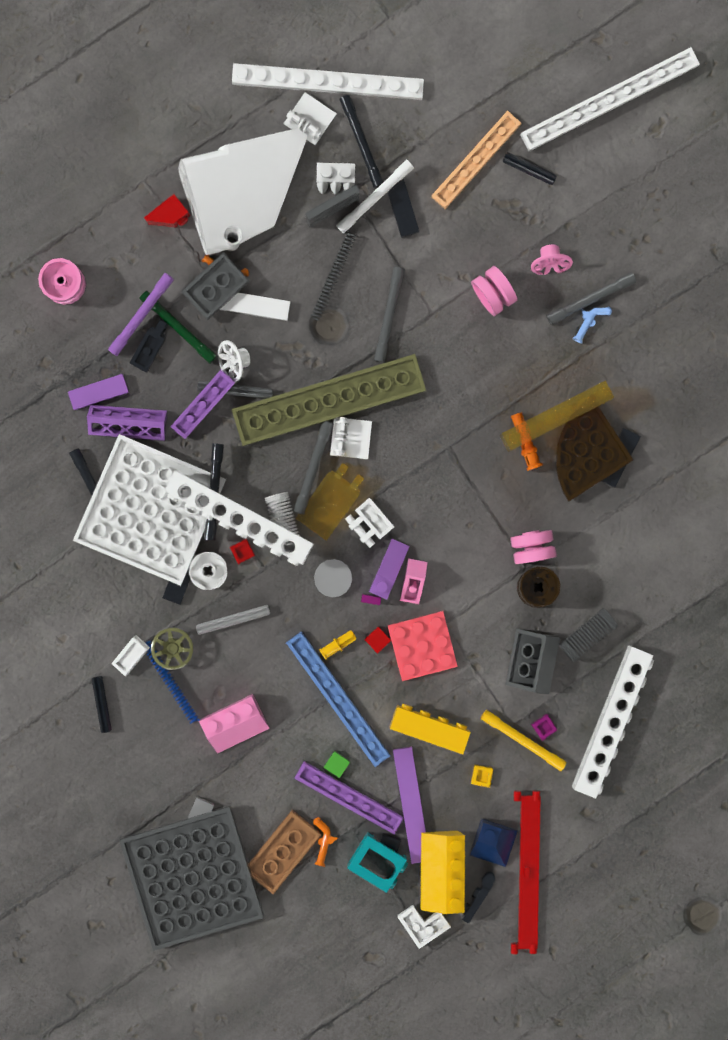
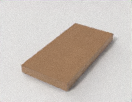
(283, 851)

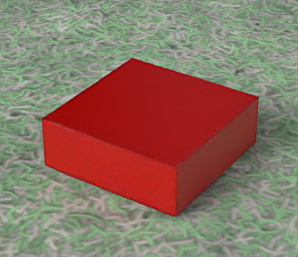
(242, 551)
(377, 640)

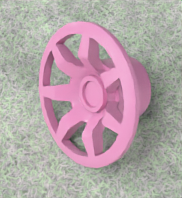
(550, 259)

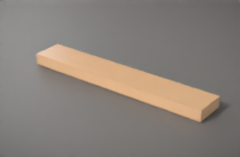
(476, 160)

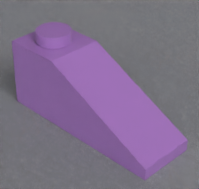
(389, 569)

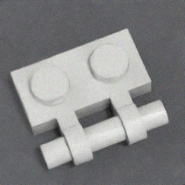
(373, 518)

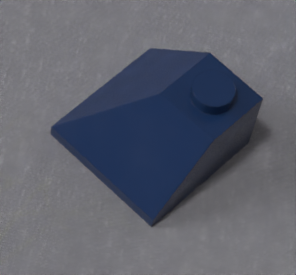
(493, 842)

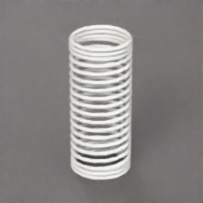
(273, 503)

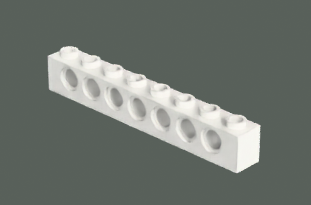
(179, 482)
(603, 728)

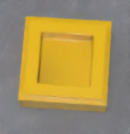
(482, 775)

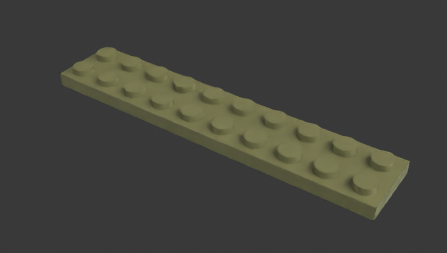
(328, 400)

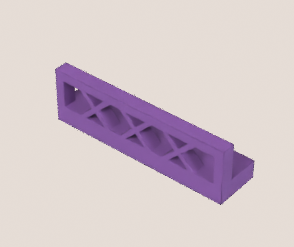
(126, 418)

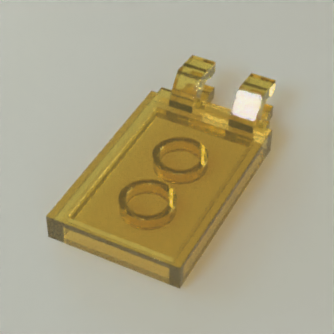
(330, 502)

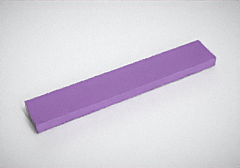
(349, 797)
(410, 800)

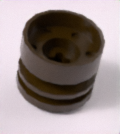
(549, 585)

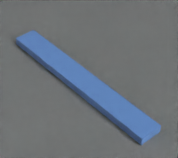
(338, 699)

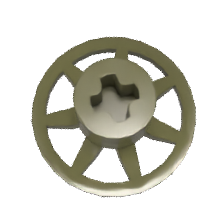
(172, 648)

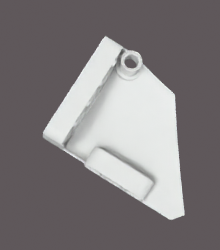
(240, 187)

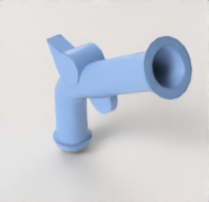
(589, 321)

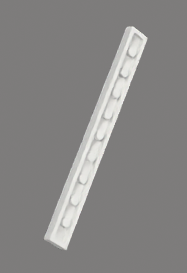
(327, 81)
(609, 99)

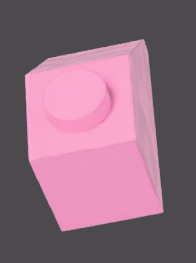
(413, 581)

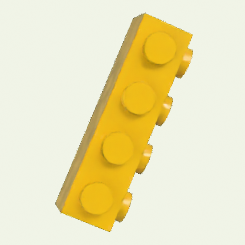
(430, 729)

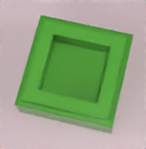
(336, 764)

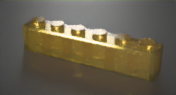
(556, 416)

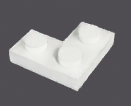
(423, 930)

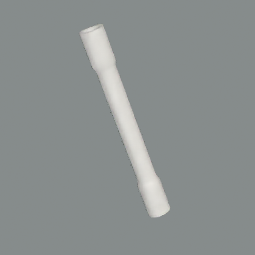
(350, 219)

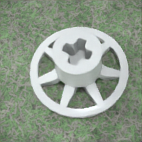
(235, 357)

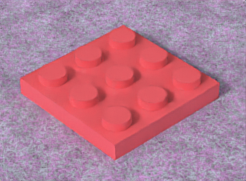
(422, 646)

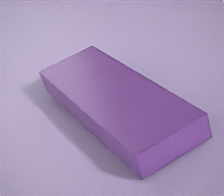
(98, 392)

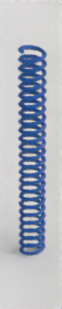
(174, 687)

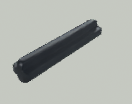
(529, 168)
(101, 704)

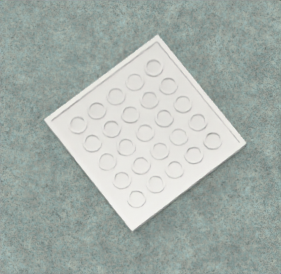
(136, 519)

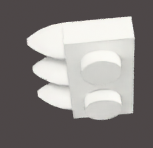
(335, 175)

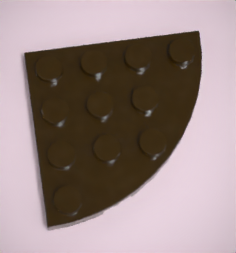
(588, 453)

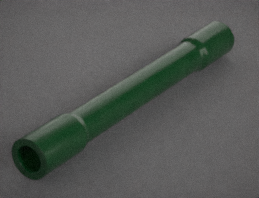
(203, 350)

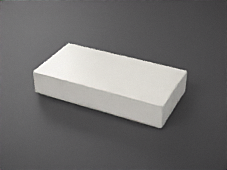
(130, 655)

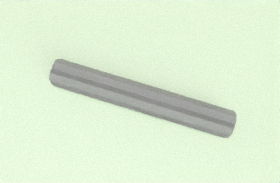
(233, 619)

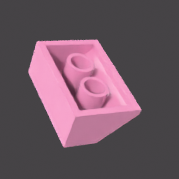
(234, 724)

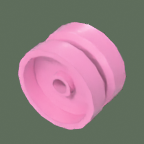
(65, 270)
(494, 291)
(533, 547)

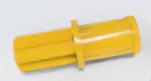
(338, 644)

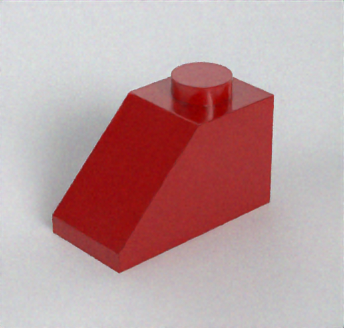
(168, 214)

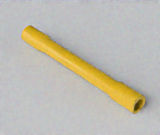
(549, 757)

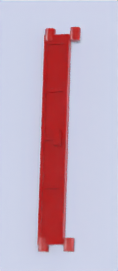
(528, 872)

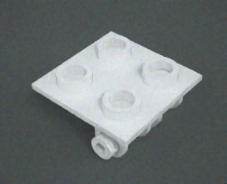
(310, 118)
(351, 438)

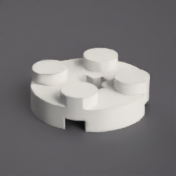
(203, 560)

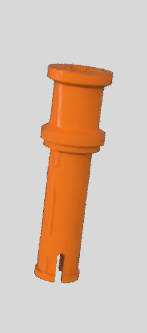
(529, 451)

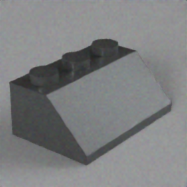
(532, 661)

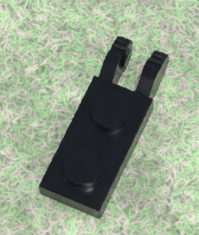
(478, 896)

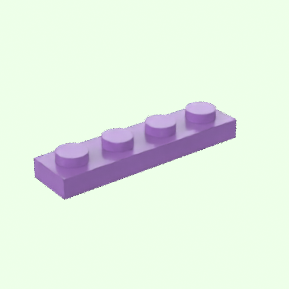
(203, 404)

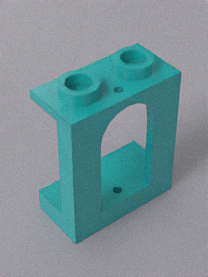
(397, 859)

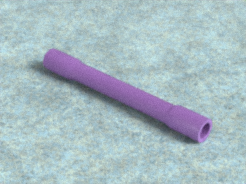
(160, 288)

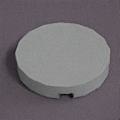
(333, 578)

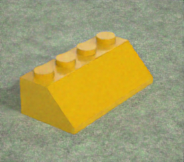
(443, 872)

